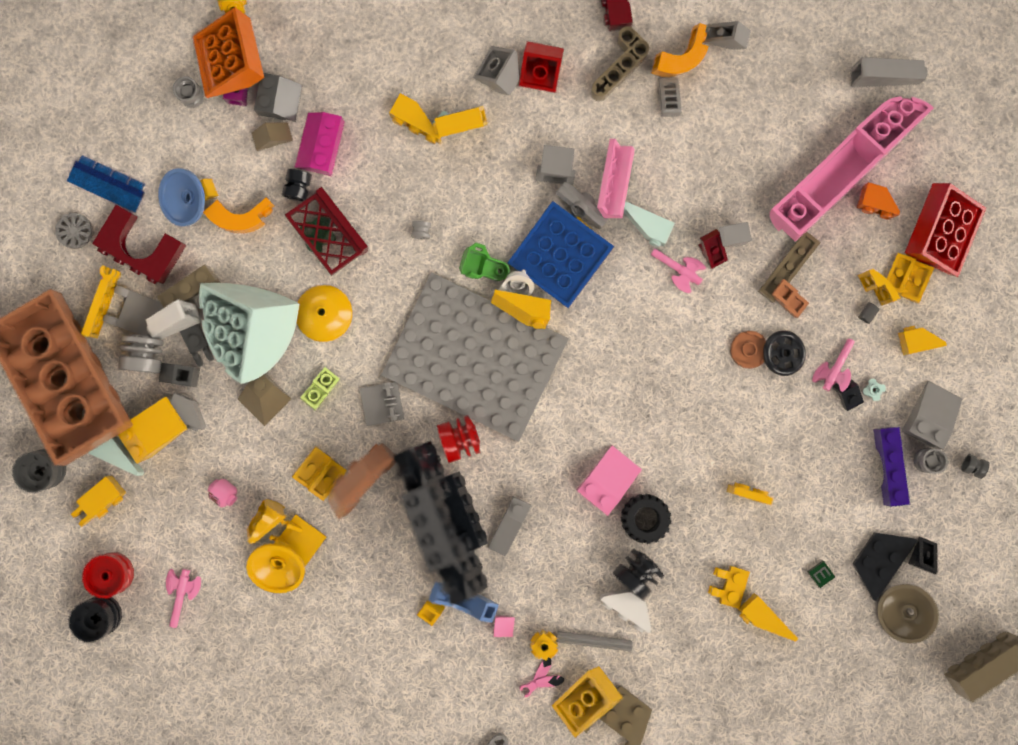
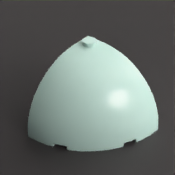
(246, 327)

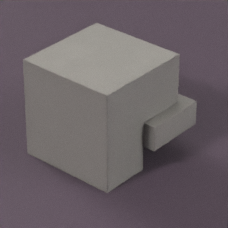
(556, 165)

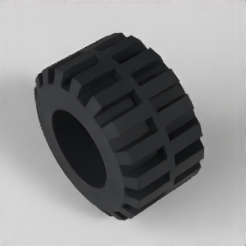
(658, 530)

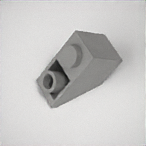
(188, 411)

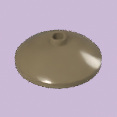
(898, 622)

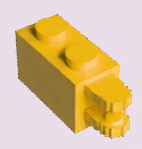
(99, 499)

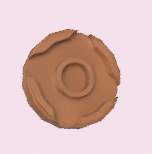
(742, 350)

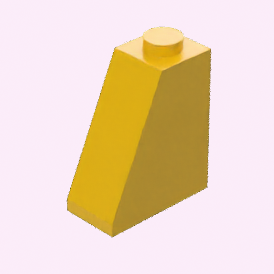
(460, 121)

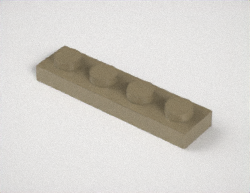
(790, 264)

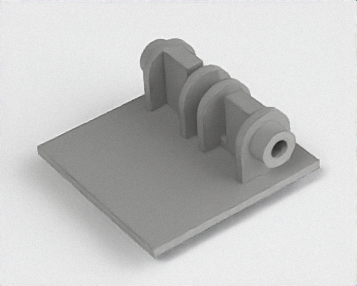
(382, 403)

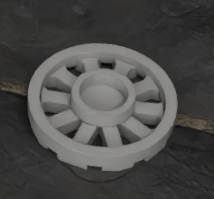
(74, 230)

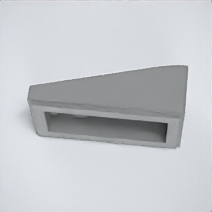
(668, 112)

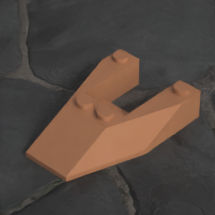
(359, 479)

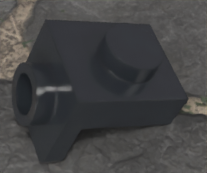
(851, 396)

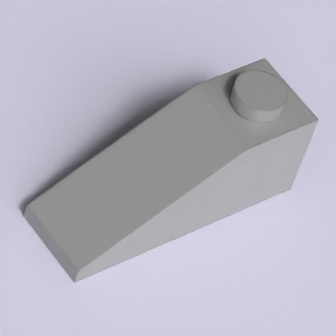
(509, 526)

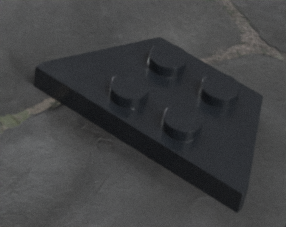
(881, 560)

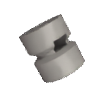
(188, 92)
(930, 460)

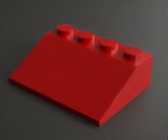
(945, 228)

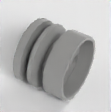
(140, 354)

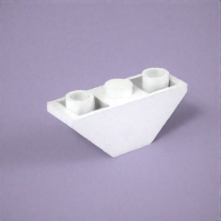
(629, 607)

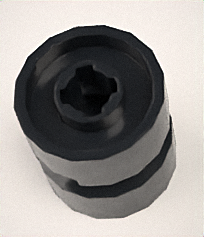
(296, 185)

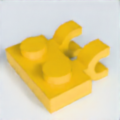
(733, 587)

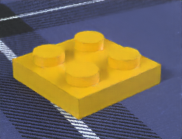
(755, 494)

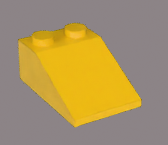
(152, 430)
(587, 701)

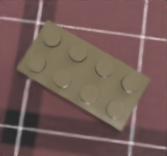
(985, 668)

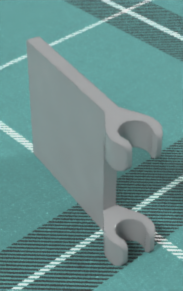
(134, 312)

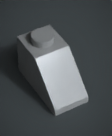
(727, 35)

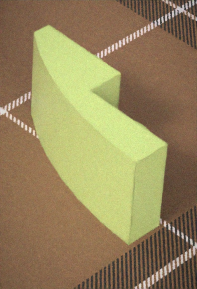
(320, 388)

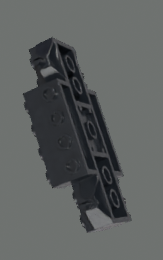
(443, 521)

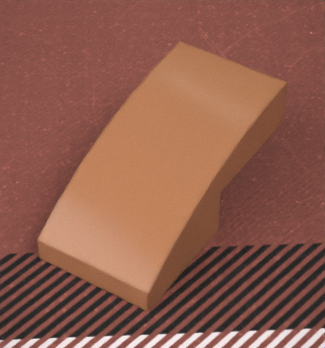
(789, 298)

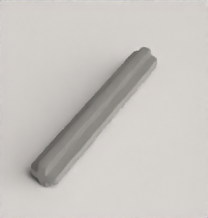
(594, 641)

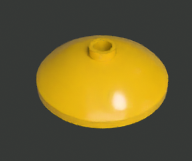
(336, 317)
(275, 568)

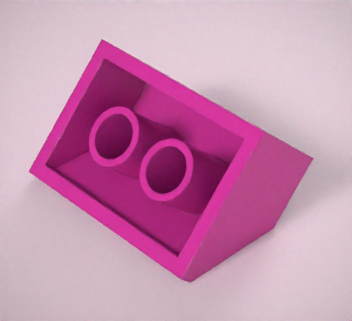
(320, 143)

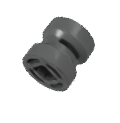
(975, 466)

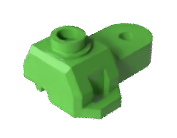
(480, 264)

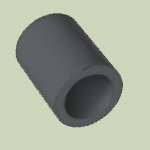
(869, 313)

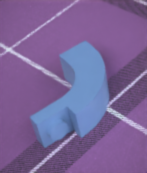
(478, 607)

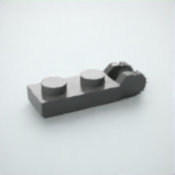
(195, 342)

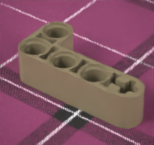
(617, 68)

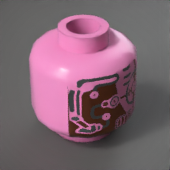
(222, 493)

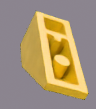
(526, 309)
(761, 616)

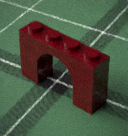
(112, 241)

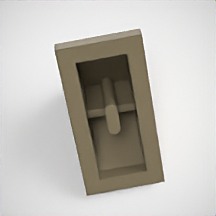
(271, 135)

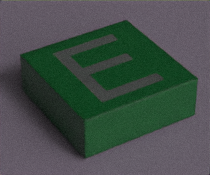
(821, 574)

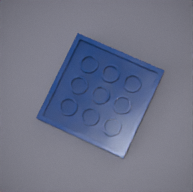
(561, 254)

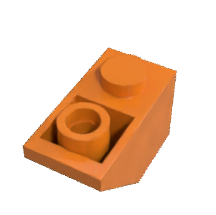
(877, 200)

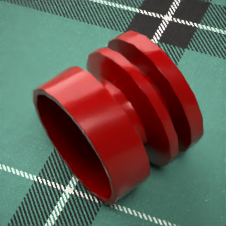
(458, 438)

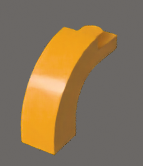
(674, 65)
(239, 223)

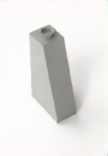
(887, 72)

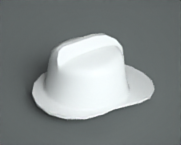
(518, 283)

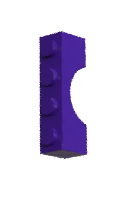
(894, 483)

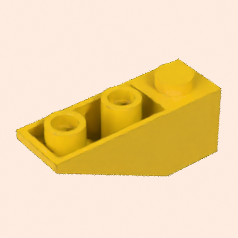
(409, 113)

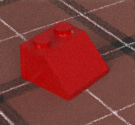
(541, 67)

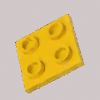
(300, 537)

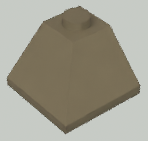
(263, 398)

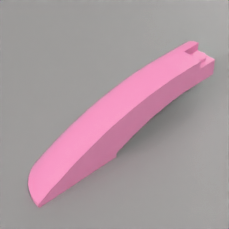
(847, 164)

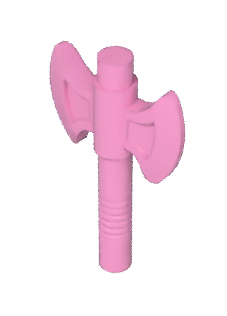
(686, 273)
(834, 374)
(182, 587)

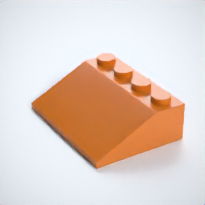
(228, 54)

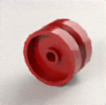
(96, 574)

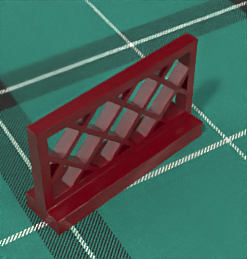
(339, 220)

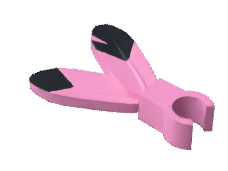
(541, 680)

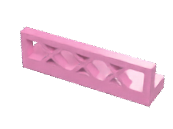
(615, 180)

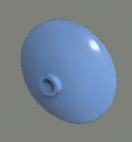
(181, 197)

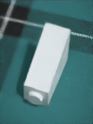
(172, 319)

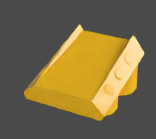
(267, 517)

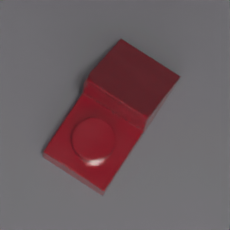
(713, 249)

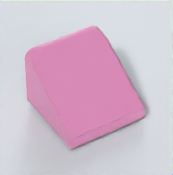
(503, 626)

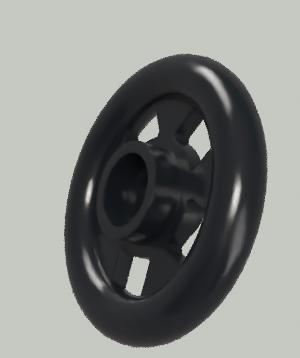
(769, 353)

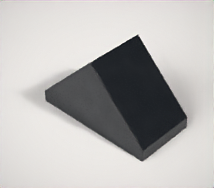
(925, 556)

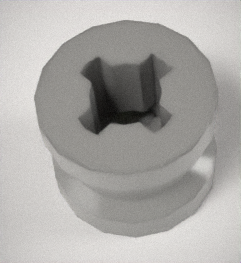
(421, 230)

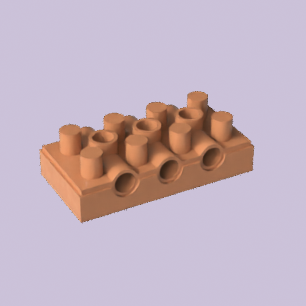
(40, 377)

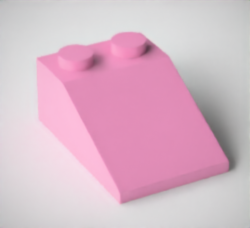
(609, 480)

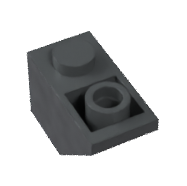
(179, 375)

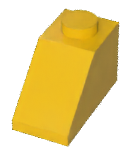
(918, 340)

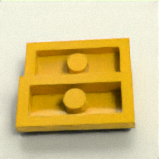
(909, 277)
(882, 287)
(318, 473)

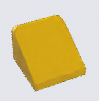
(209, 189)
(430, 612)

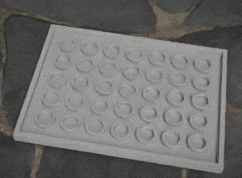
(474, 357)

